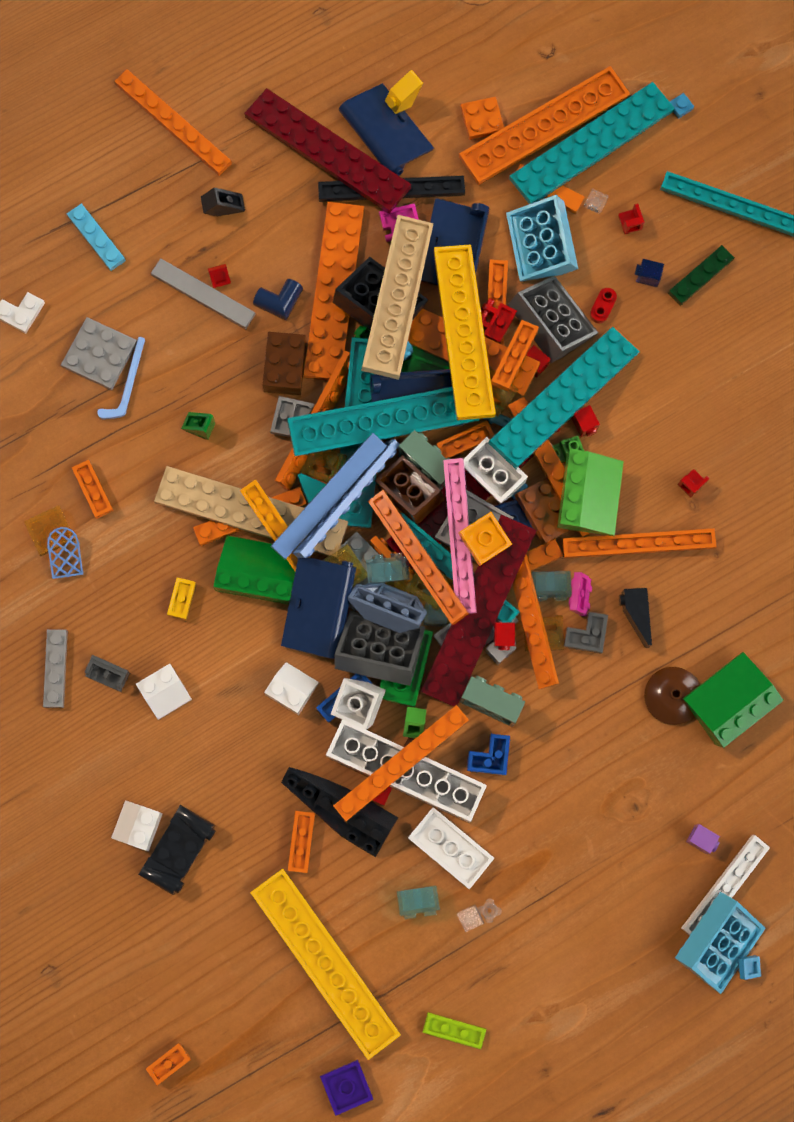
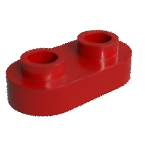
(604, 304)

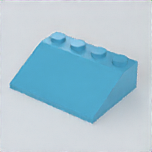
(542, 239)
(719, 940)

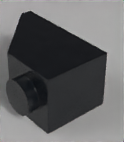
(222, 202)

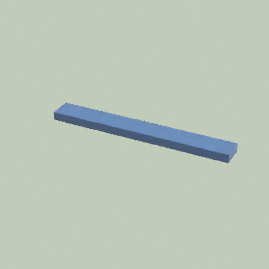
(328, 496)

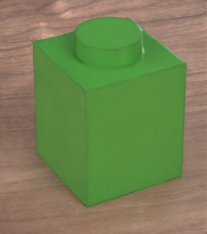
(414, 722)

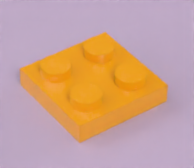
(485, 538)

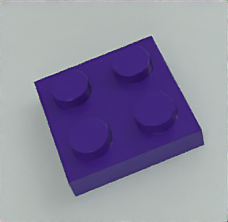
(346, 1087)

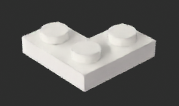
(21, 316)

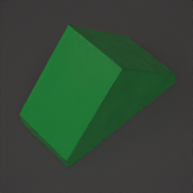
(199, 424)

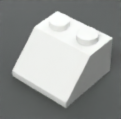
(291, 688)
(163, 691)
(358, 702)
(137, 825)

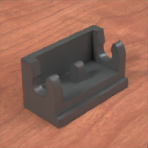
(106, 673)

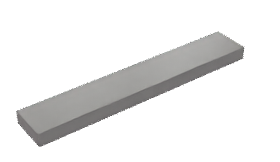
(203, 293)

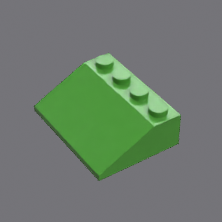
(590, 493)

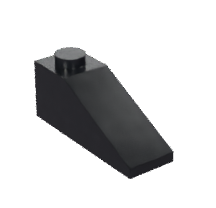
(636, 609)

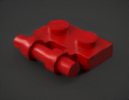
(500, 321)

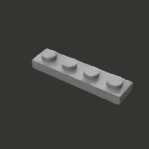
(55, 668)

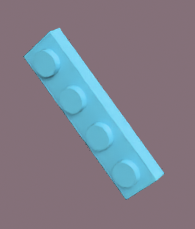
(96, 237)

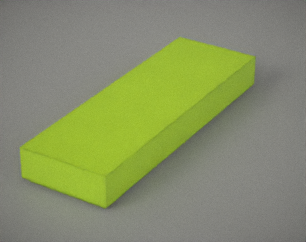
(454, 1030)

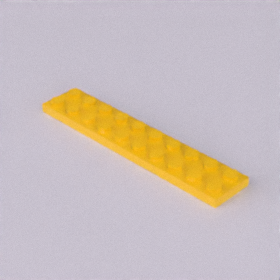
(464, 332)
(325, 964)

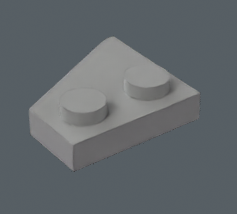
(286, 409)

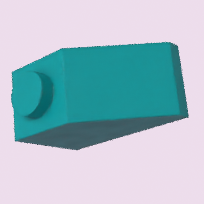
(310, 486)

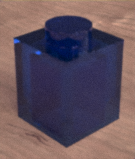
(649, 272)

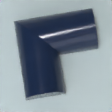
(281, 304)

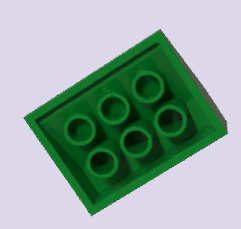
(253, 571)
(732, 700)

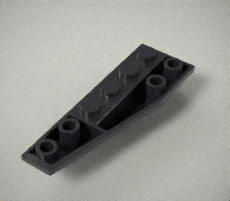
(366, 829)

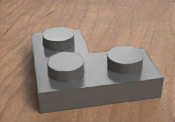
(590, 639)

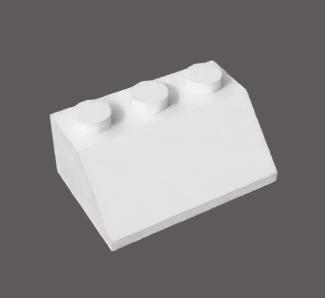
(494, 471)

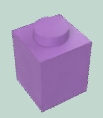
(703, 839)

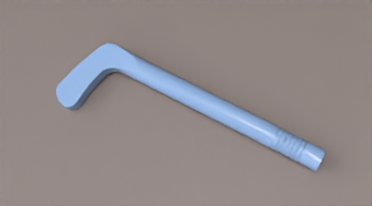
(122, 409)

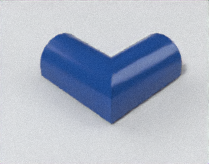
(493, 762)

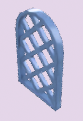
(64, 548)

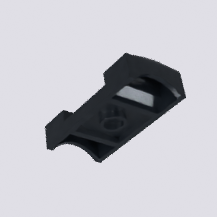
(177, 850)

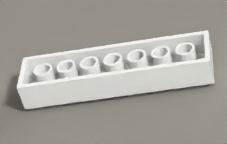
(424, 781)

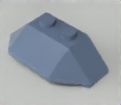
(388, 606)

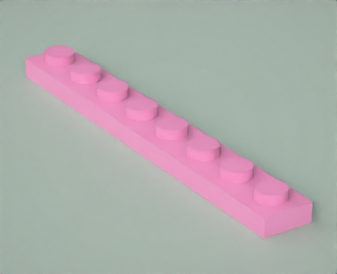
(459, 520)

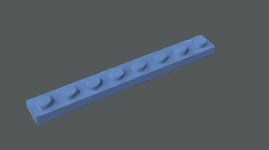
(330, 520)

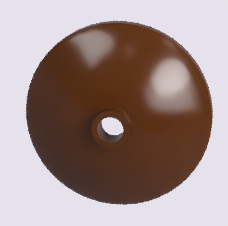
(660, 697)

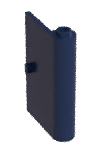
(388, 135)
(455, 226)
(408, 384)
(323, 606)

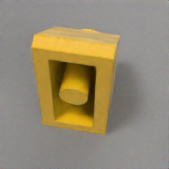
(404, 92)

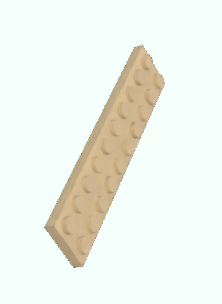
(397, 297)
(228, 506)

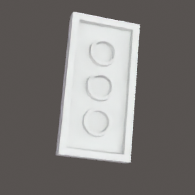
(451, 848)

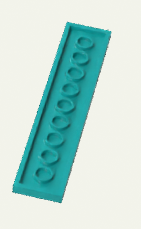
(591, 143)
(358, 393)
(563, 398)
(384, 418)

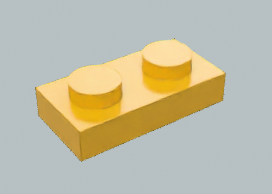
(181, 598)

